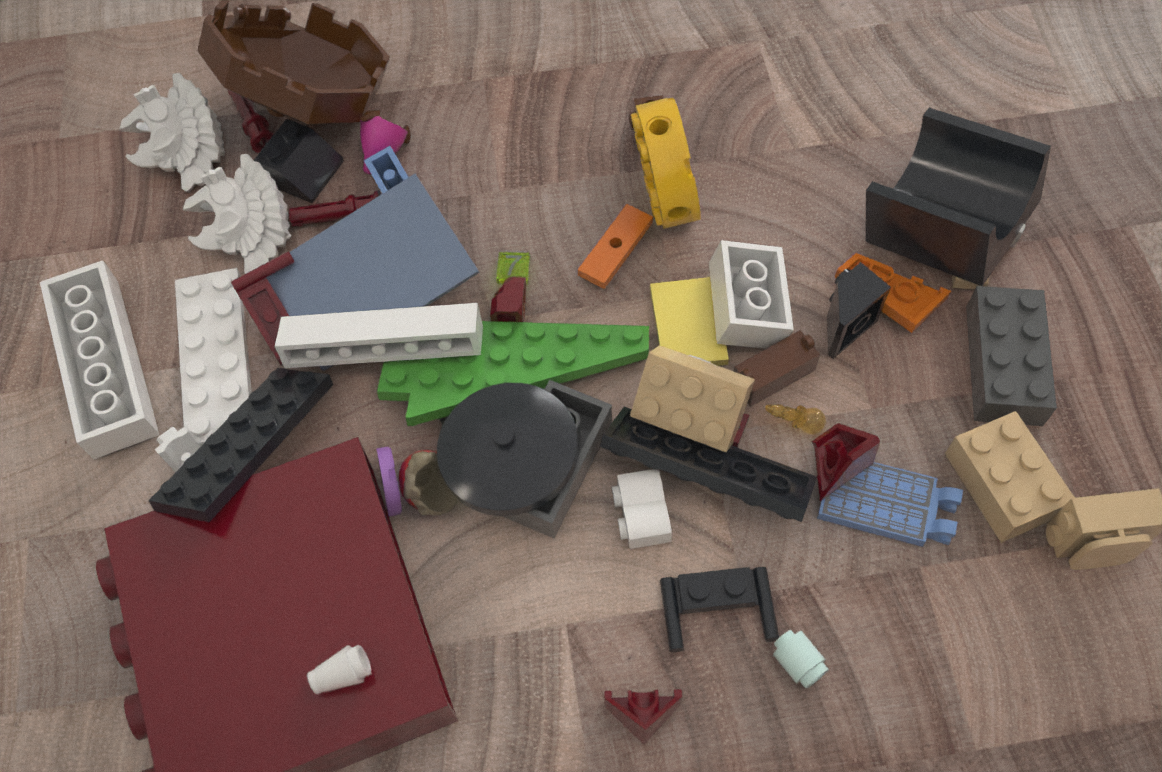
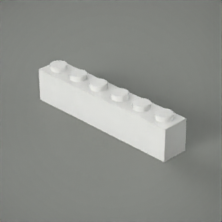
(380, 335)

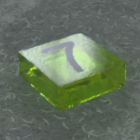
(513, 264)

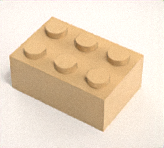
(692, 397)
(1008, 476)

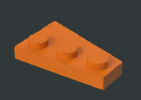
(908, 299)

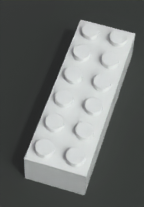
(98, 360)

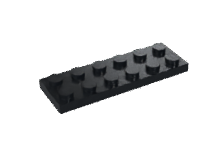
(240, 445)
(733, 472)

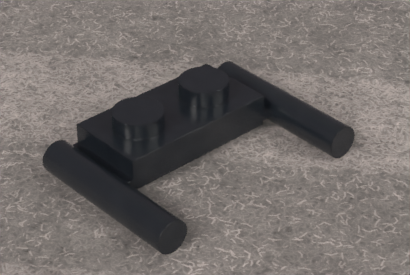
(717, 592)

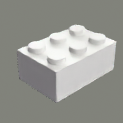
(750, 295)

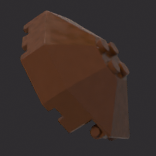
(291, 70)

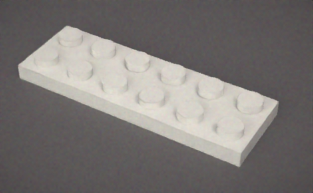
(211, 351)

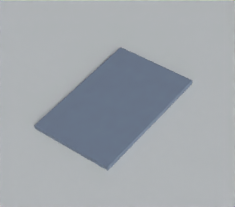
(376, 259)

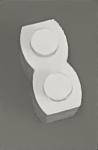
(643, 509)

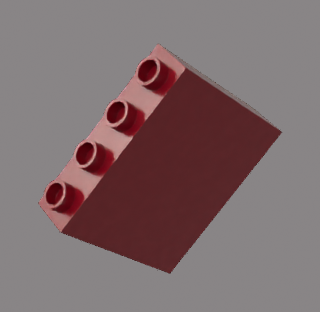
(254, 600)

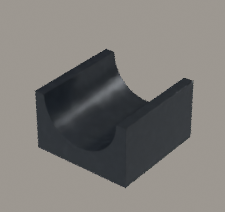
(959, 197)

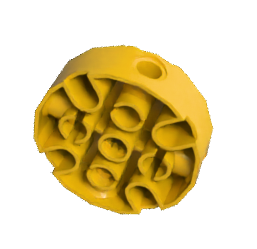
(666, 163)

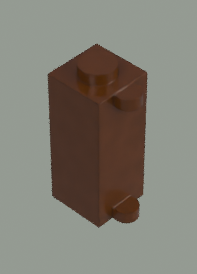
(779, 365)

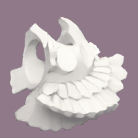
(181, 130)
(247, 212)

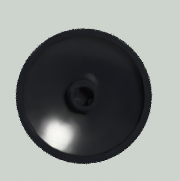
(508, 449)

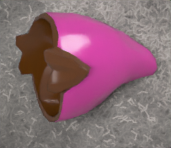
(379, 133)

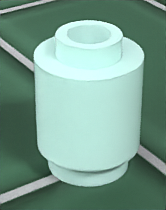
(800, 658)

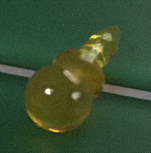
(809, 420)

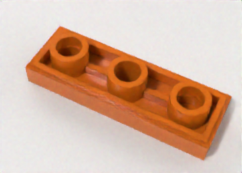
(615, 246)

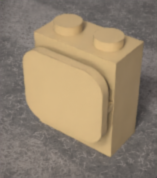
(1106, 528)

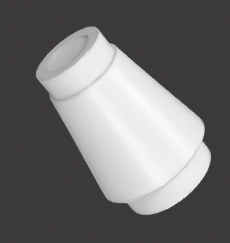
(341, 670)

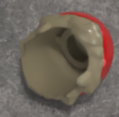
(424, 485)

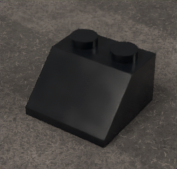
(299, 160)
(854, 306)

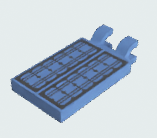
(893, 505)

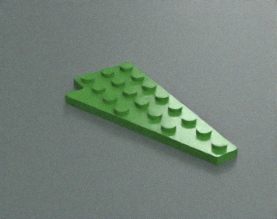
(510, 354)

